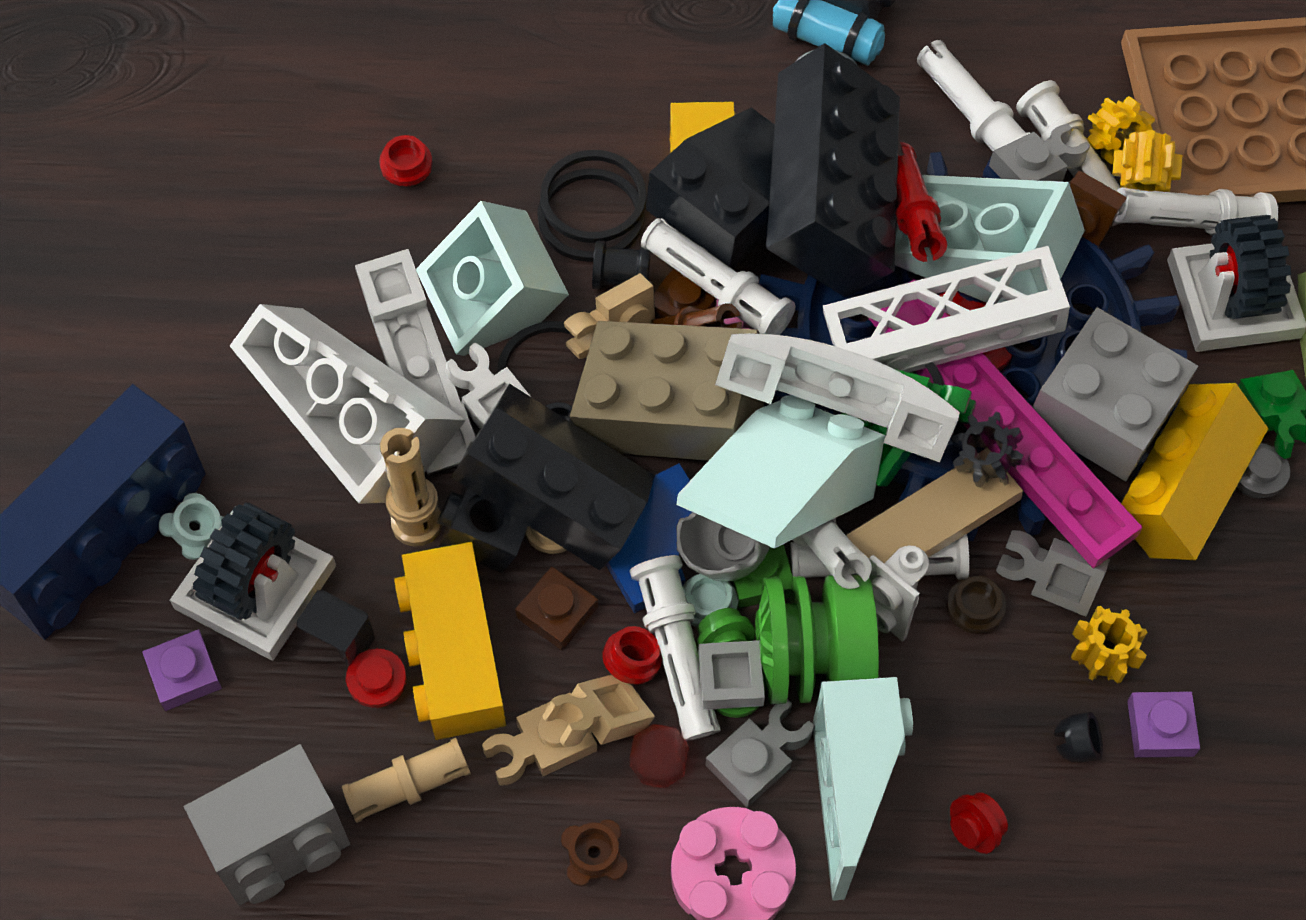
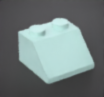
(491, 277)

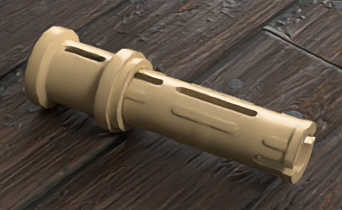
(410, 496)

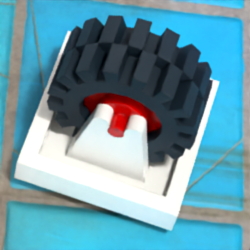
(1238, 286)
(253, 580)

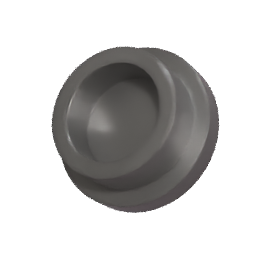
(1265, 474)

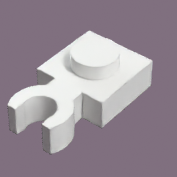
(483, 385)

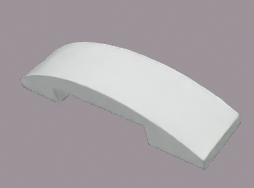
(410, 340)
(844, 382)

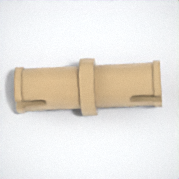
(405, 780)

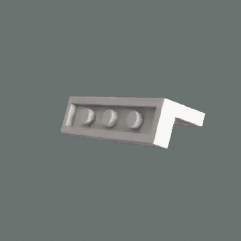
(964, 331)

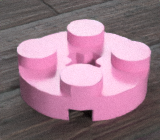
(739, 833)

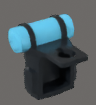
(841, 24)

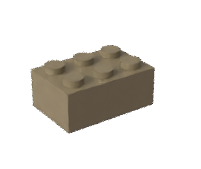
(656, 390)

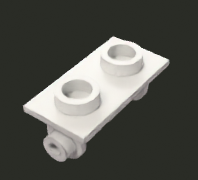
(896, 588)

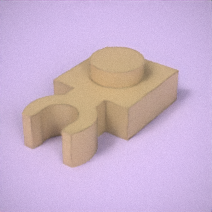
(627, 302)
(601, 707)
(537, 744)

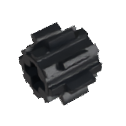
(980, 436)

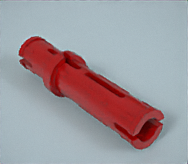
(917, 211)

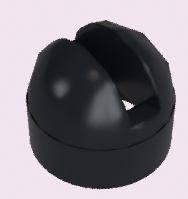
(1081, 737)

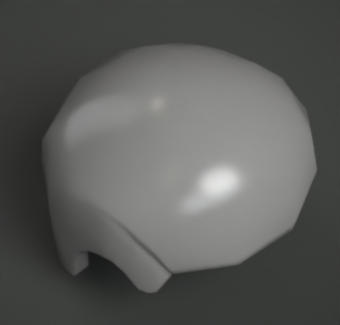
(717, 549)

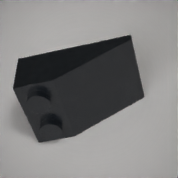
(718, 186)

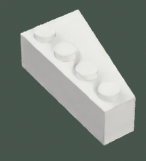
(340, 396)

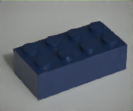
(93, 509)

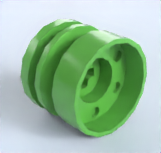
(815, 637)

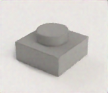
(731, 675)

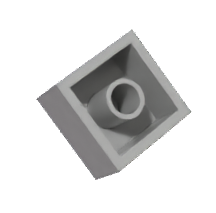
(1113, 393)
(268, 826)

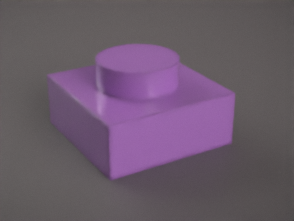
(181, 670)
(1163, 724)

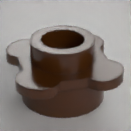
(594, 835)

